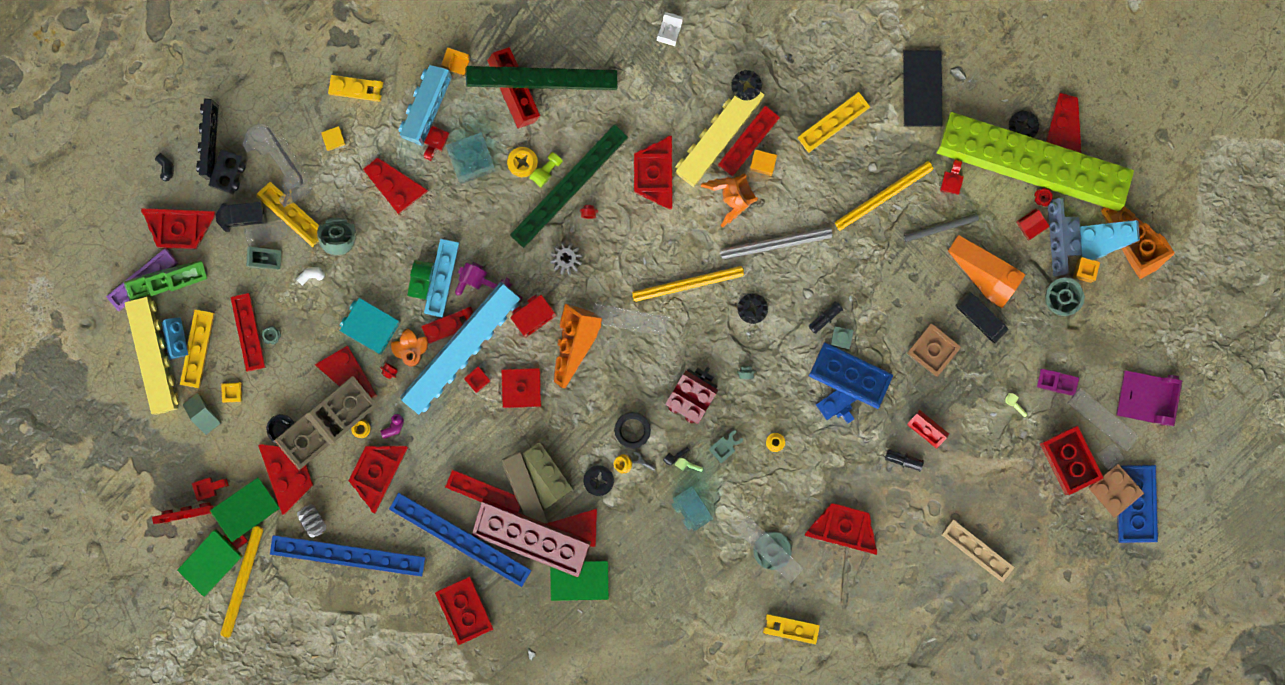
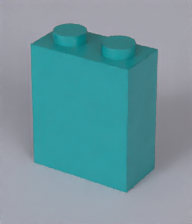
(369, 326)

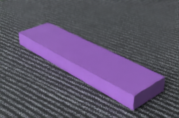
(161, 261)

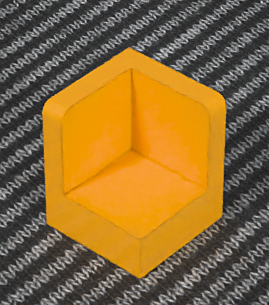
(455, 61)
(763, 162)
(1086, 270)

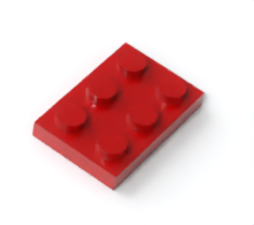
(464, 610)

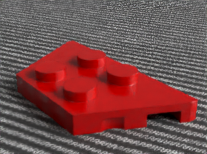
(654, 173)
(178, 227)
(375, 472)
(286, 479)
(845, 528)

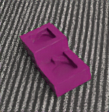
(1057, 382)

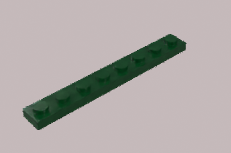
(541, 78)
(569, 186)

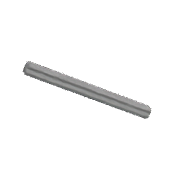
(776, 243)

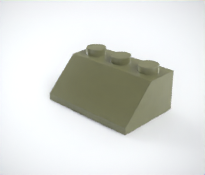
(545, 476)

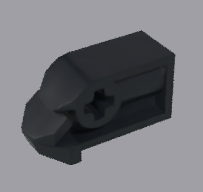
(241, 215)

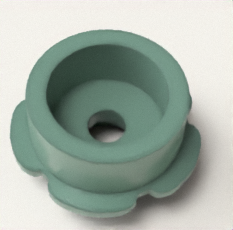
(271, 330)
(746, 372)

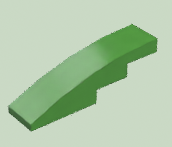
(165, 280)

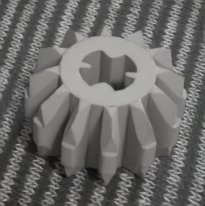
(571, 253)
(311, 520)

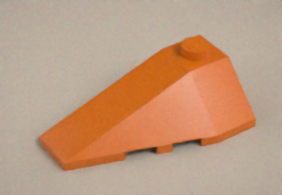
(1147, 253)
(989, 273)
(578, 334)

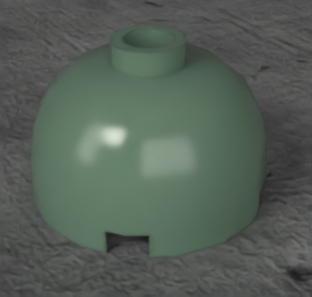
(336, 236)
(1064, 296)

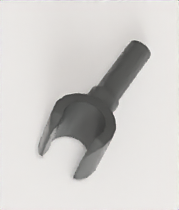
(641, 461)

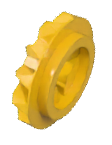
(513, 164)

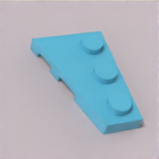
(1105, 238)

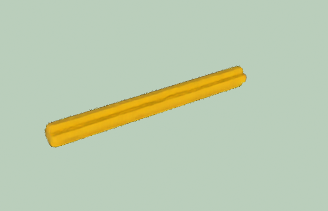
(884, 195)
(688, 283)
(241, 581)

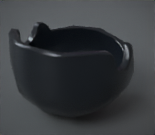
(278, 425)

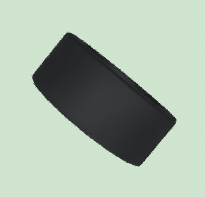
(618, 426)

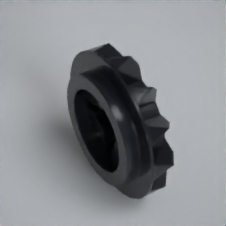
(750, 93)
(1021, 116)
(757, 300)
(590, 485)

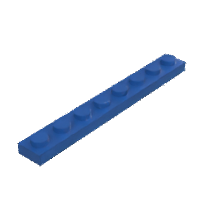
(460, 539)
(347, 555)

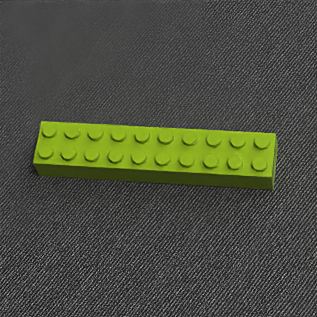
(1035, 161)

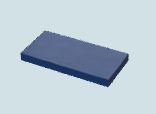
(851, 375)
(1139, 520)

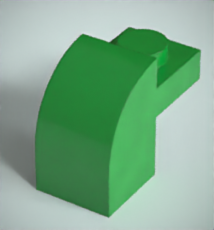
(420, 279)

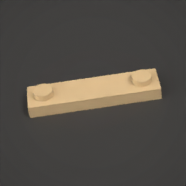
(977, 551)

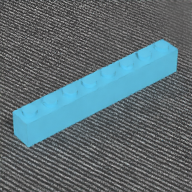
(460, 348)

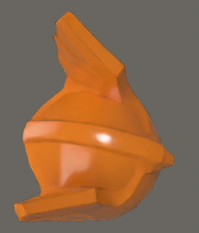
(735, 193)

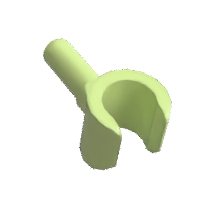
(1011, 400)
(682, 463)

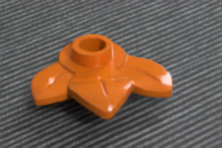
(407, 345)

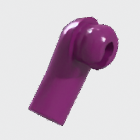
(395, 426)

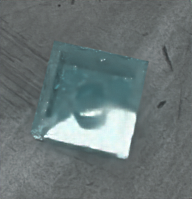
(470, 158)
(692, 509)

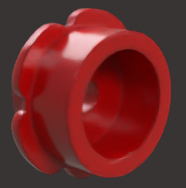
(1043, 192)
(588, 212)
(389, 371)

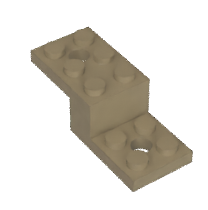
(325, 423)

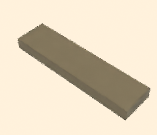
(523, 487)

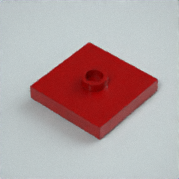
(521, 388)

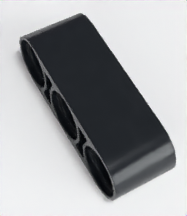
(982, 317)

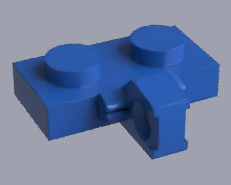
(836, 404)

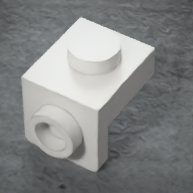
(670, 28)

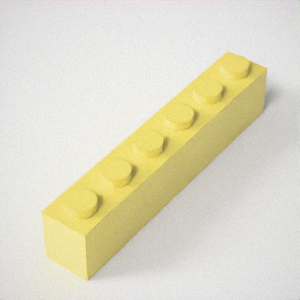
(716, 138)
(151, 355)

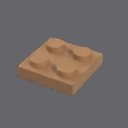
(933, 350)
(1116, 490)

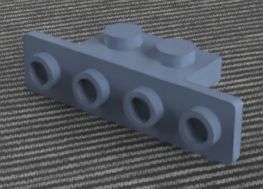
(1064, 237)

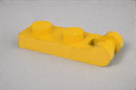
(355, 88)
(792, 629)

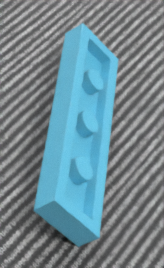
(441, 278)

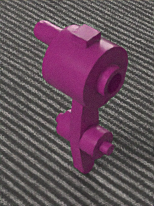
(475, 277)

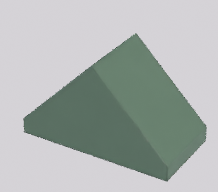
(263, 258)
(201, 414)

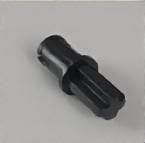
(825, 317)
(904, 460)

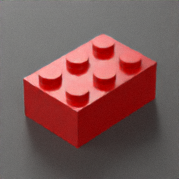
(1071, 460)

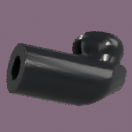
(167, 167)

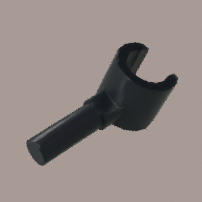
(670, 459)

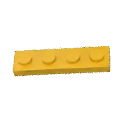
(833, 122)
(291, 214)
(197, 348)

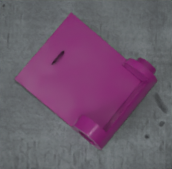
(1151, 398)

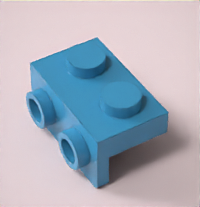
(174, 338)

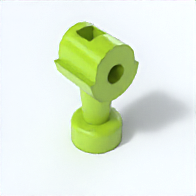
(542, 175)

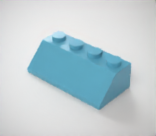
(426, 104)

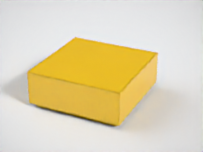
(333, 138)
(231, 392)

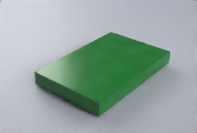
(244, 509)
(210, 563)
(590, 585)

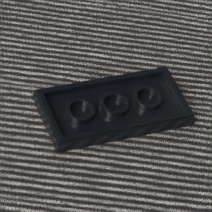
(922, 88)

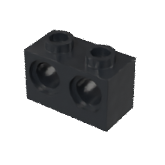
(221, 171)

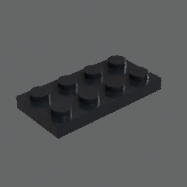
(208, 133)

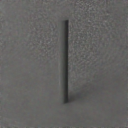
(941, 227)

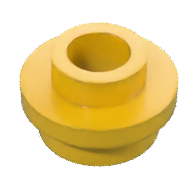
(365, 433)
(770, 446)
(619, 466)

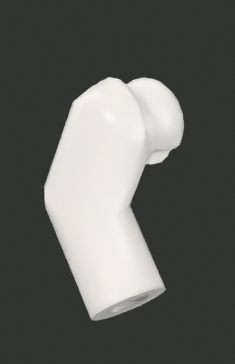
(310, 272)

